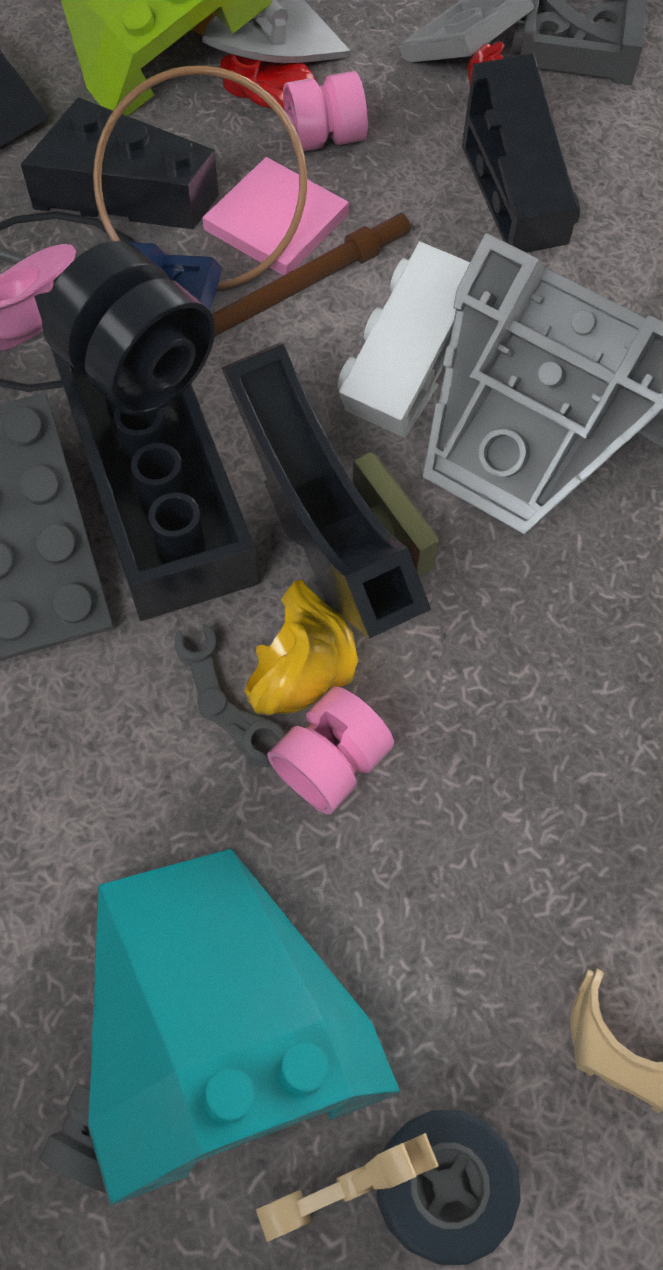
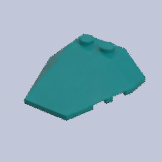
(213, 1025)

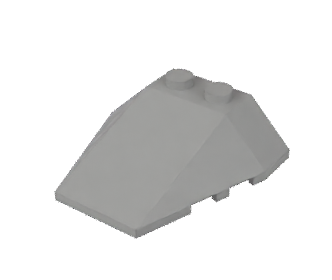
(537, 386)

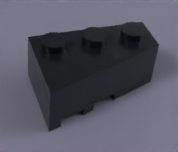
(518, 155)
(143, 175)

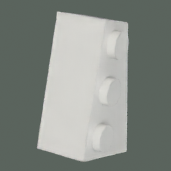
(405, 342)

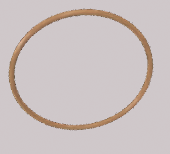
(223, 73)

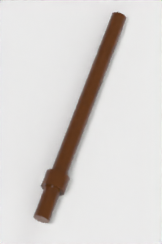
(357, 246)

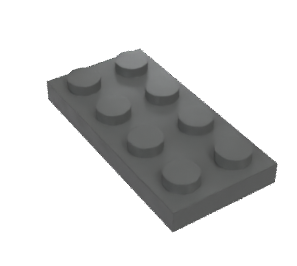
(46, 559)

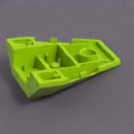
(124, 35)

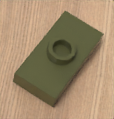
(395, 510)

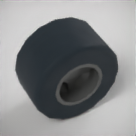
(472, 1191)

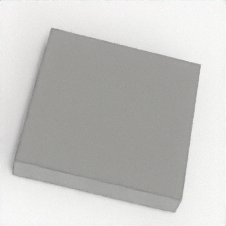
(463, 29)

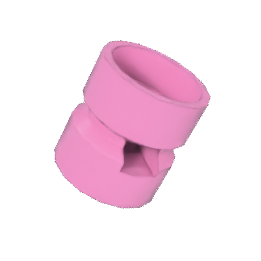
(327, 111)
(337, 743)

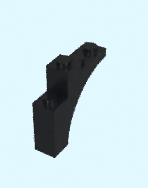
(351, 553)

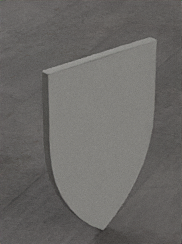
(279, 34)

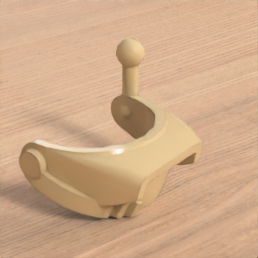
(601, 1053)

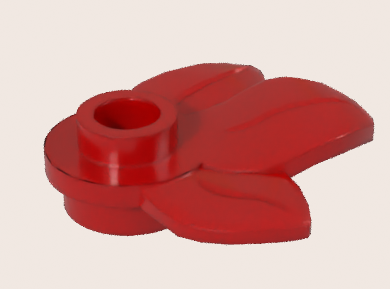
(269, 75)

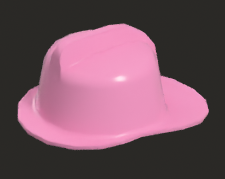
(20, 284)

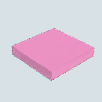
(262, 208)

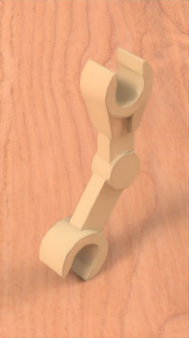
(381, 1172)

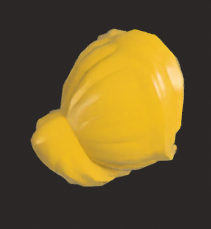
(305, 658)

